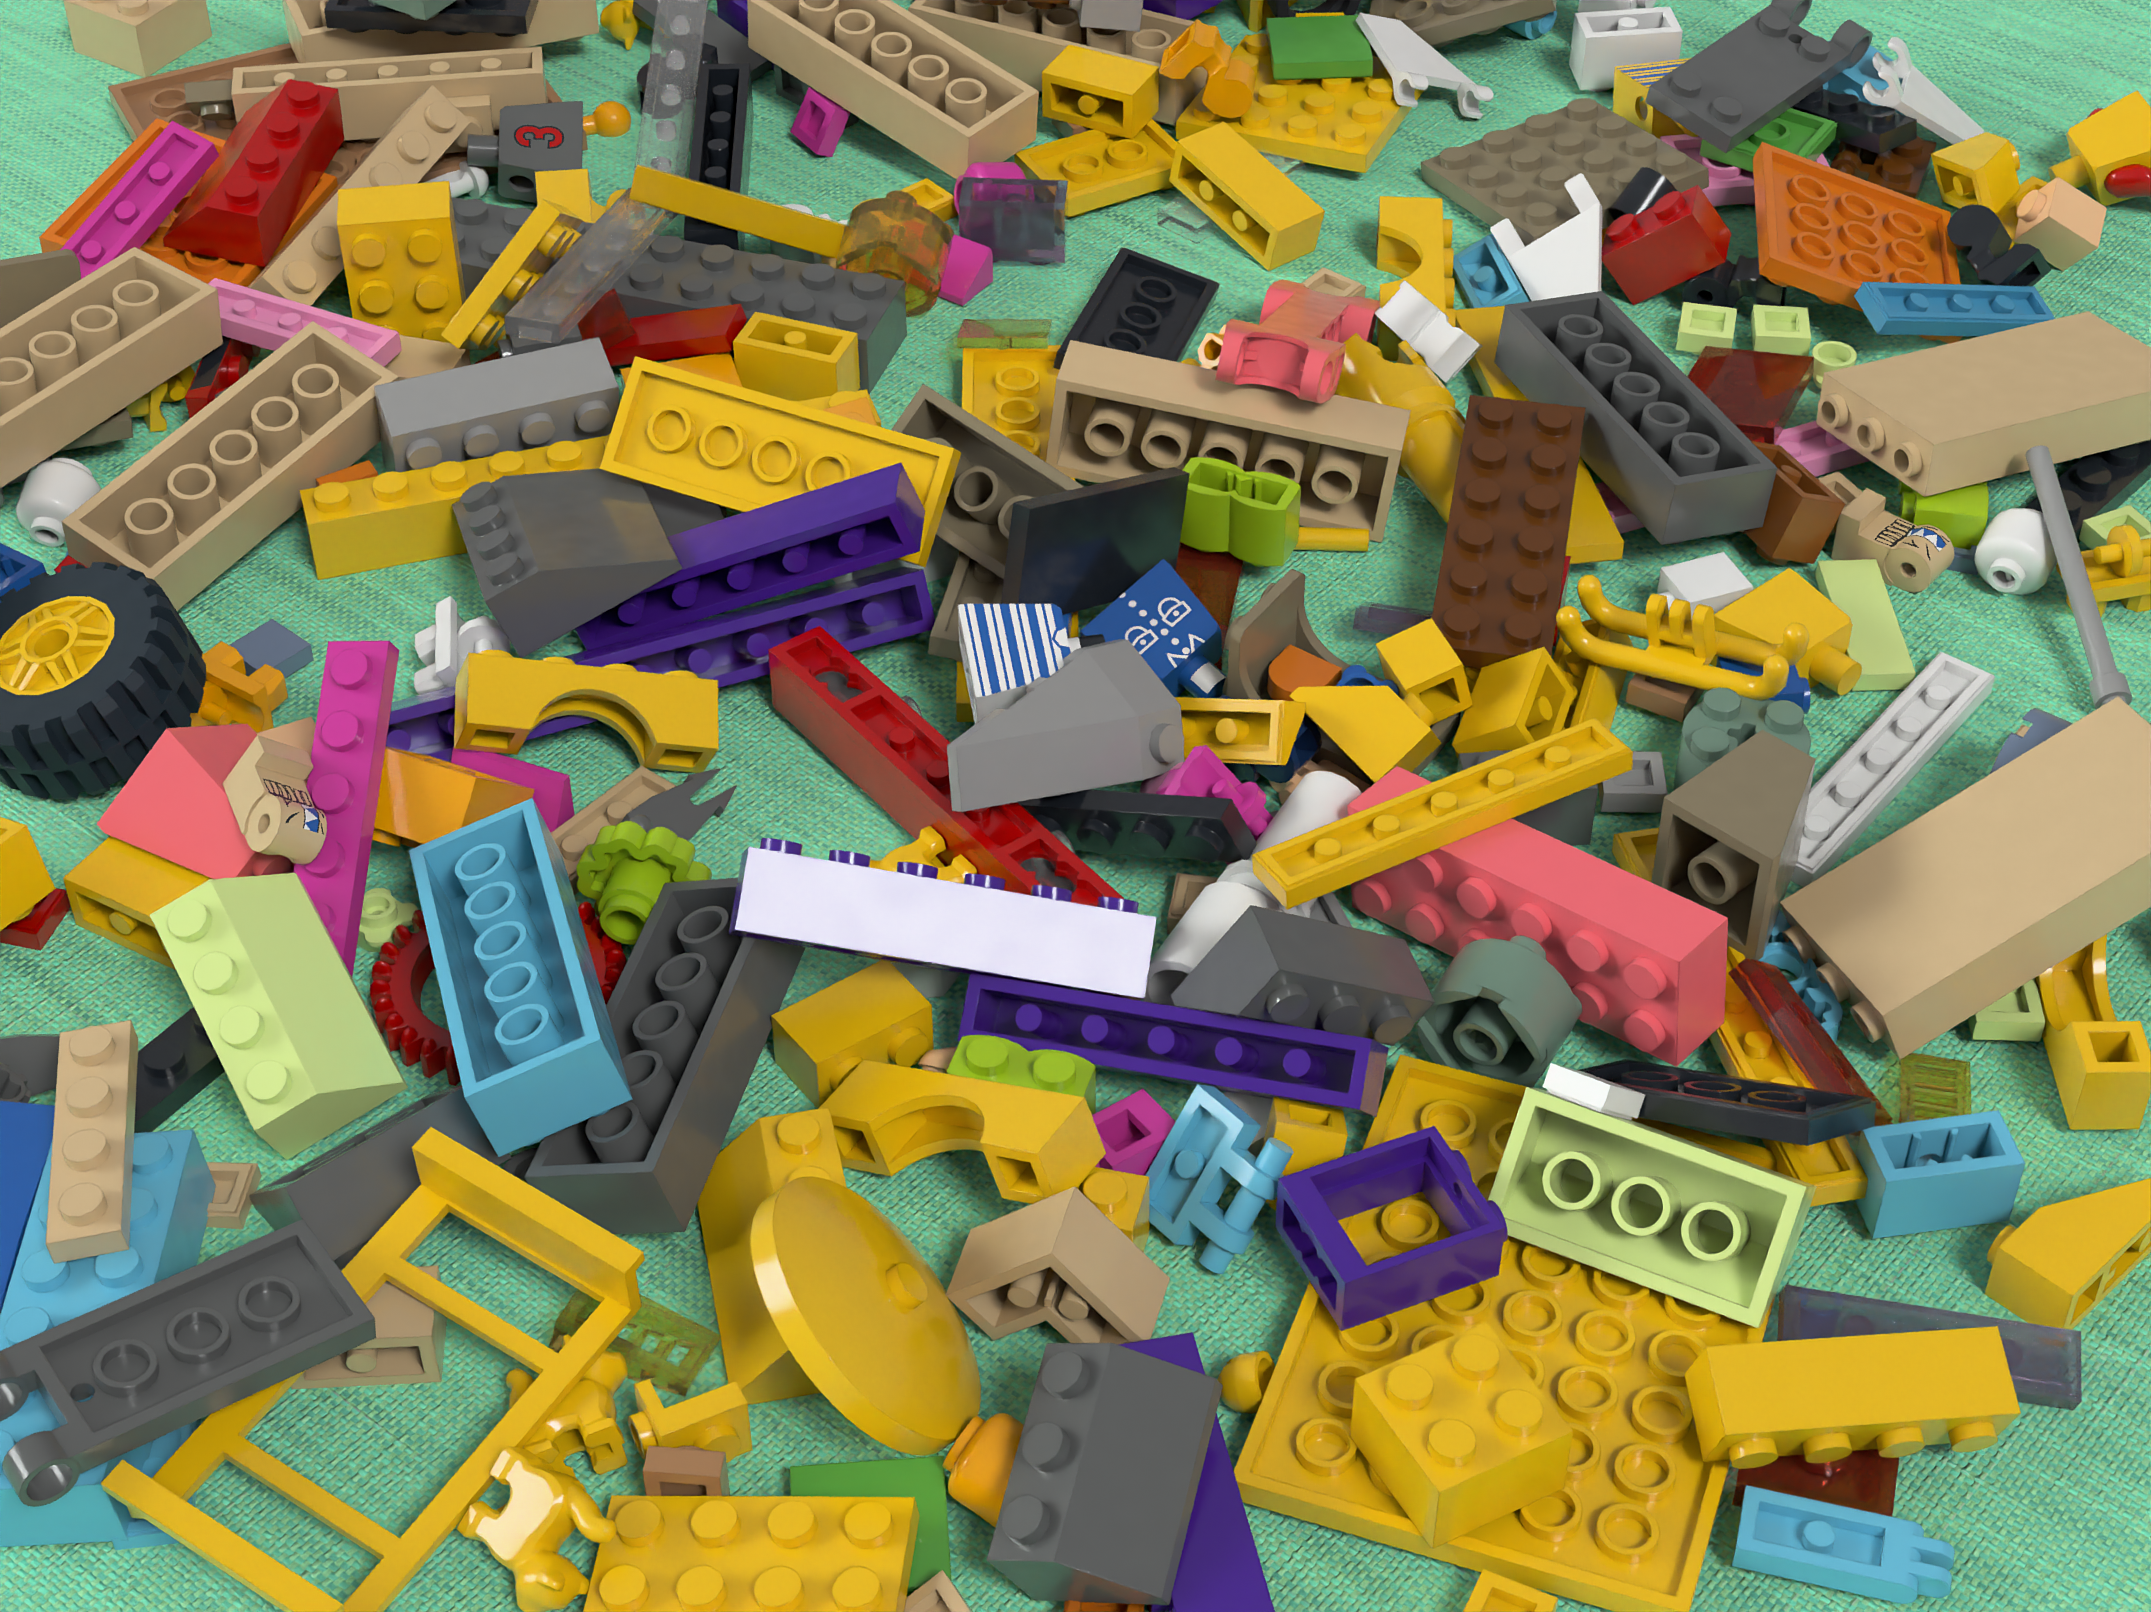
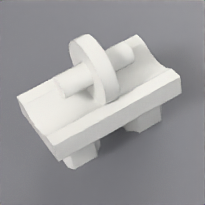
(447, 643)

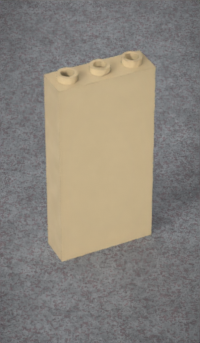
(1984, 401)
(1987, 884)

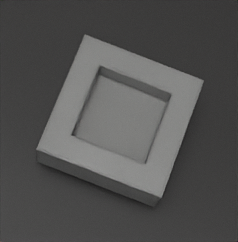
(1637, 789)

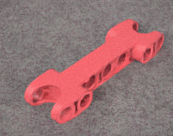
(1296, 341)

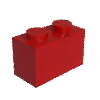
(1665, 244)

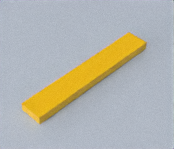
(1441, 813)

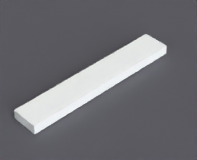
(1886, 760)

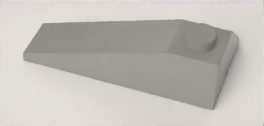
(1079, 730)

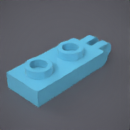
(1840, 1548)

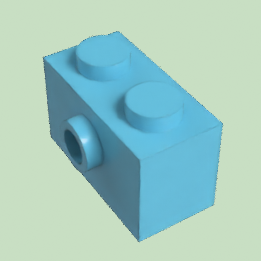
(1938, 1174)

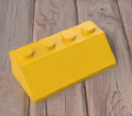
(742, 1177)

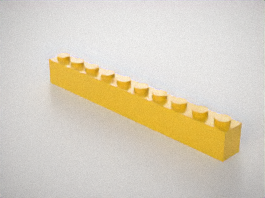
(411, 513)

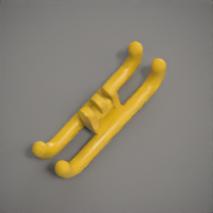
(1679, 644)

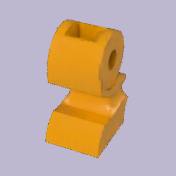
(1228, 81)

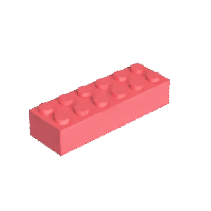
(1626, 947)

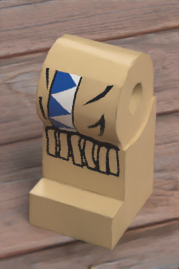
(1905, 553)
(274, 802)

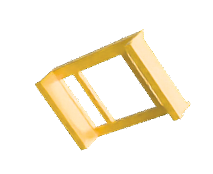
(509, 1212)

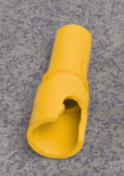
(1434, 423)

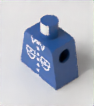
(1168, 631)

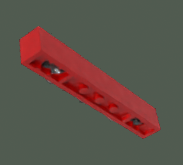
(906, 771)

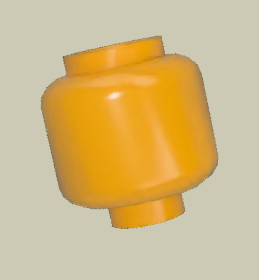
(983, 1463)

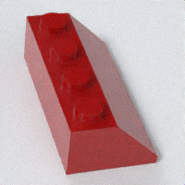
(262, 175)

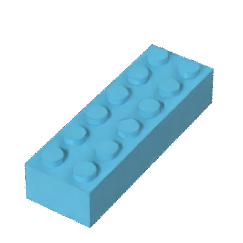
(517, 979)
(166, 1237)

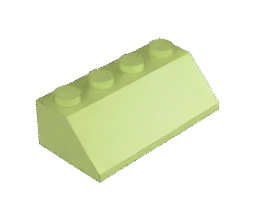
(278, 1007)
(1649, 1206)

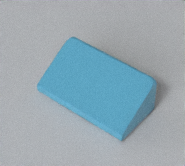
(1487, 275)

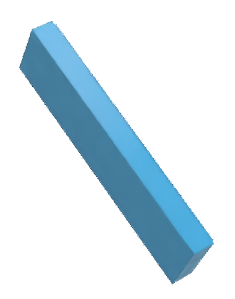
(1949, 308)

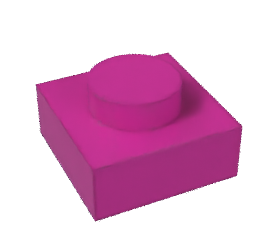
(820, 123)

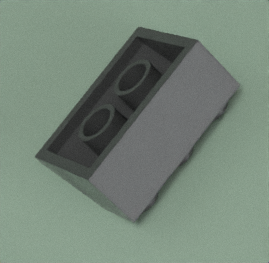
(1309, 977)
(368, 1177)
(1104, 1476)

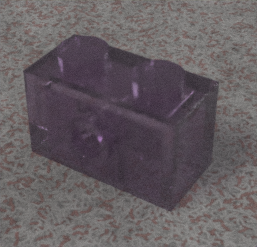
(1016, 218)

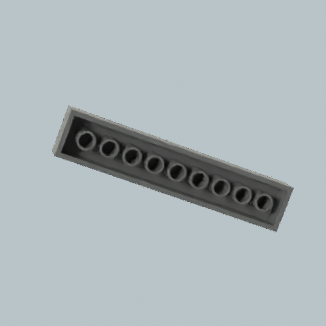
(694, 275)

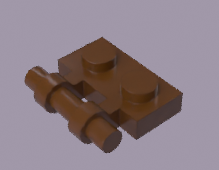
(1897, 169)

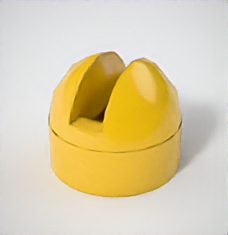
(1246, 1381)

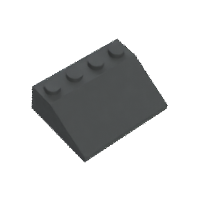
(561, 549)

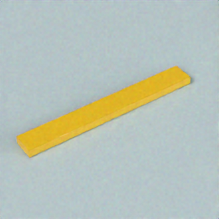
(1591, 529)
(1754, 1052)

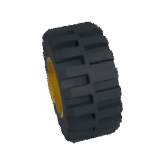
(90, 678)

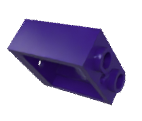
(1415, 1163)

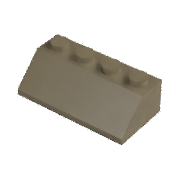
(987, 480)

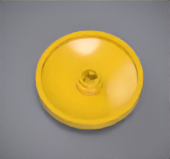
(865, 1316)

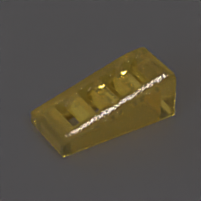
(1934, 1074)
(651, 1321)

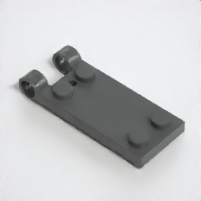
(1755, 73)
(176, 1355)

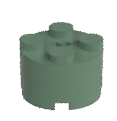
(1729, 720)
(1499, 1011)

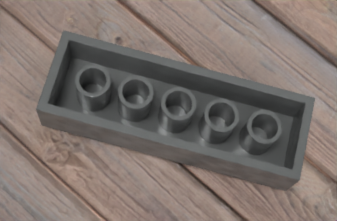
(1644, 420)
(688, 1036)

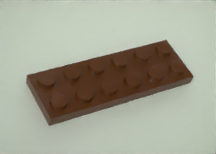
(1508, 528)

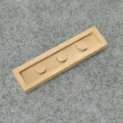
(93, 1142)

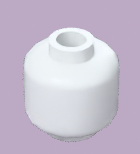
(51, 495)
(2016, 550)

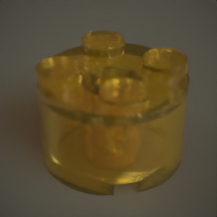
(899, 243)

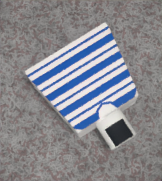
(1010, 648)

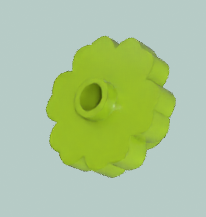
(628, 873)

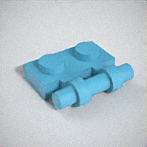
(1195, 1167)

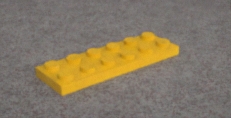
(758, 448)

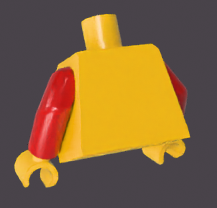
(2111, 152)

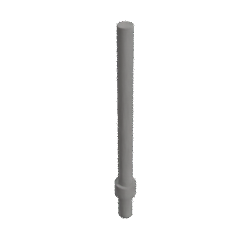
(2106, 681)

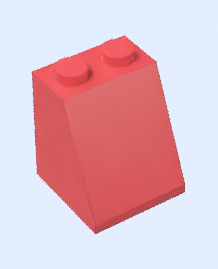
(181, 808)

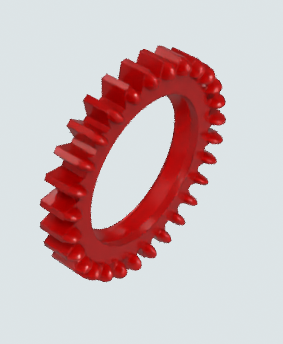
(408, 963)

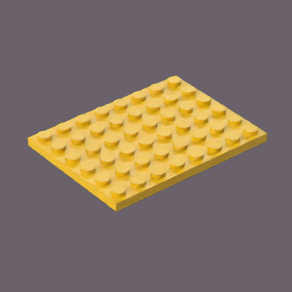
(1597, 1346)

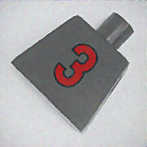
(529, 142)

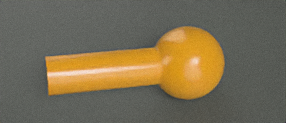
(608, 120)

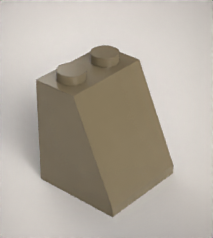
(1737, 836)

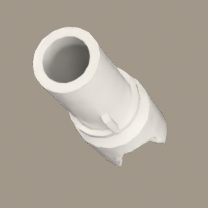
(1314, 803)

